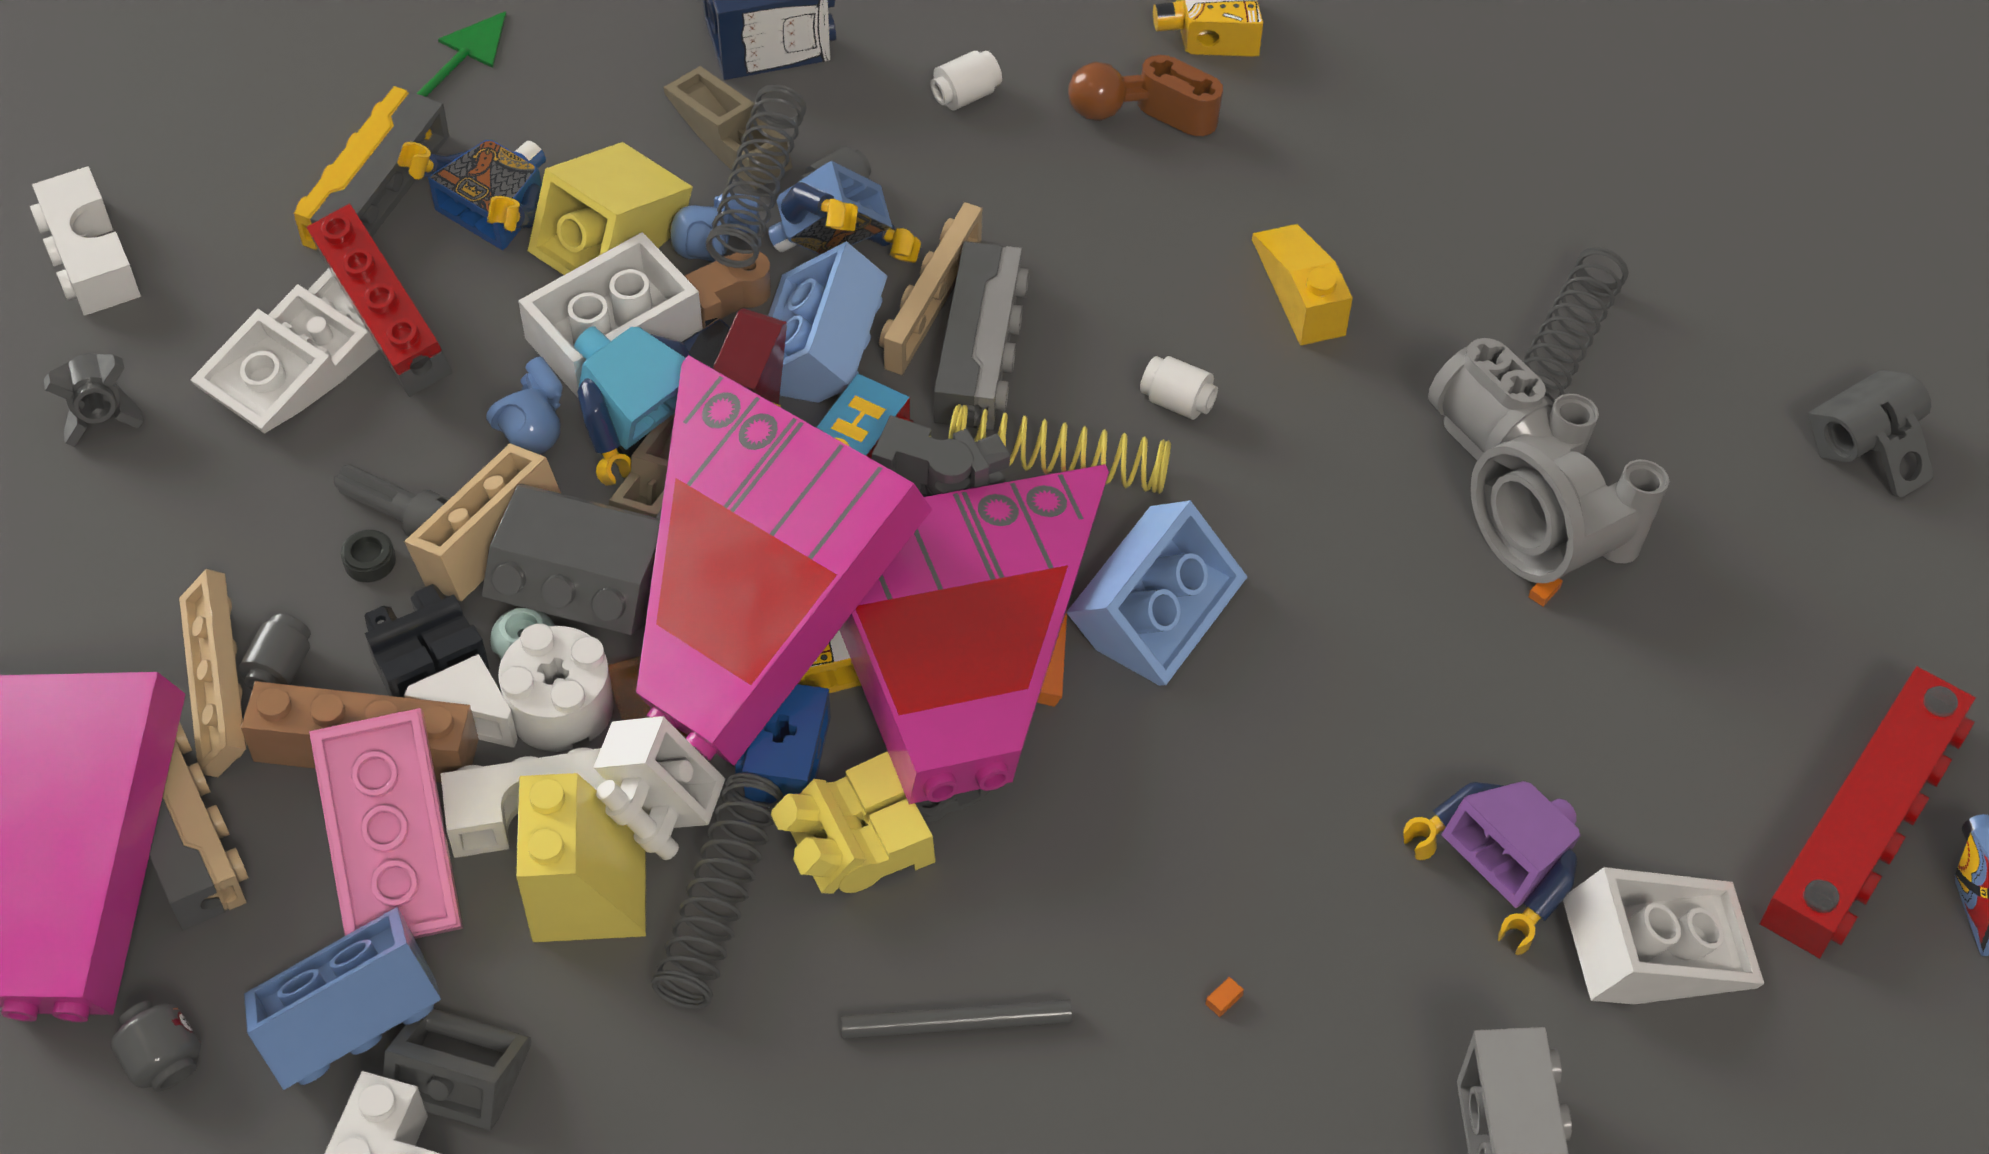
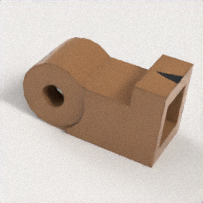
(729, 288)

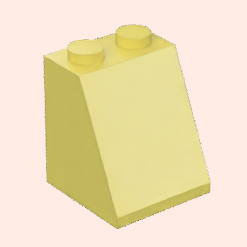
(602, 202)
(576, 864)

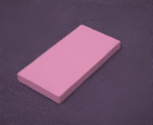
(386, 823)

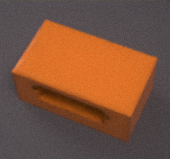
(1543, 592)
(1224, 996)

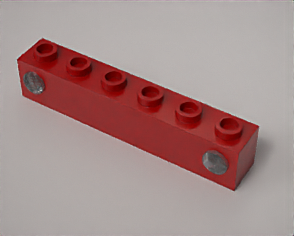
(1867, 812)

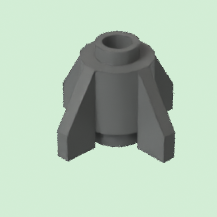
(92, 393)

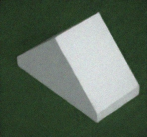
(474, 686)

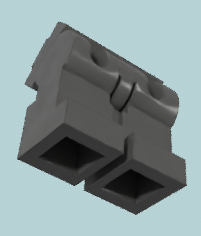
(940, 464)

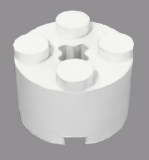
(556, 686)

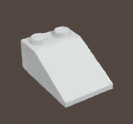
(1659, 937)

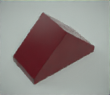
(754, 353)

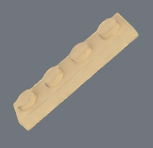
(924, 300)
(212, 673)

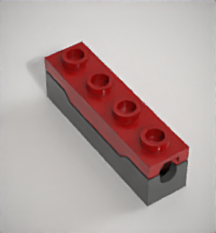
(379, 299)

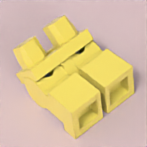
(855, 828)

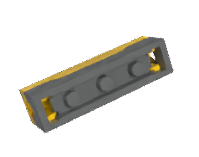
(368, 168)

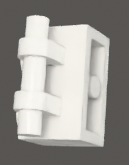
(655, 782)

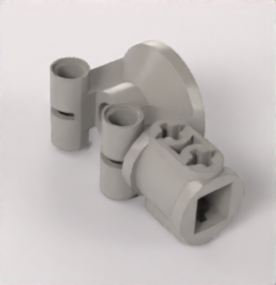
(1531, 483)

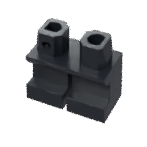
(421, 641)

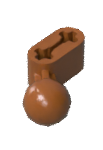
(1164, 91)

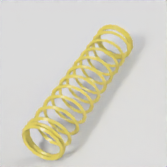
(1157, 478)

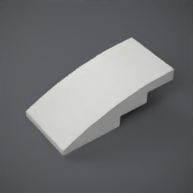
(288, 357)

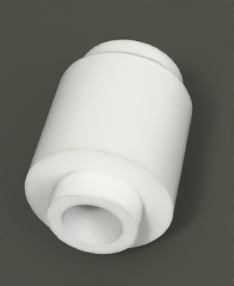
(966, 79)
(1179, 386)

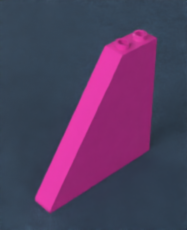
(76, 831)

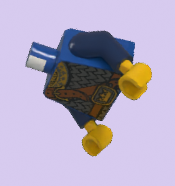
(483, 187)

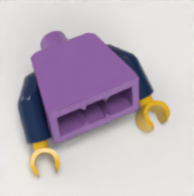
(1512, 841)

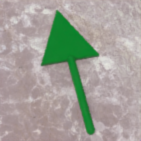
(476, 41)

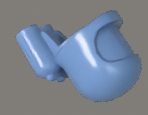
(694, 223)
(530, 414)

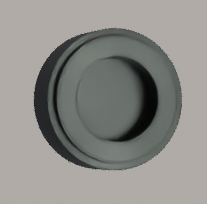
(368, 556)

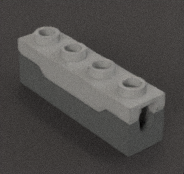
(979, 333)

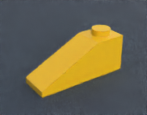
(1305, 283)

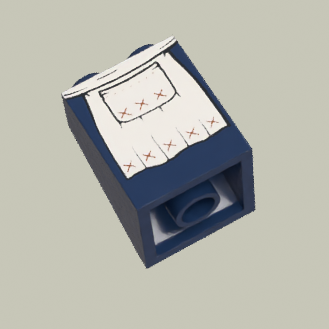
(768, 34)

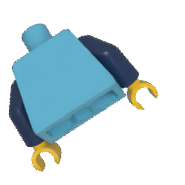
(626, 390)

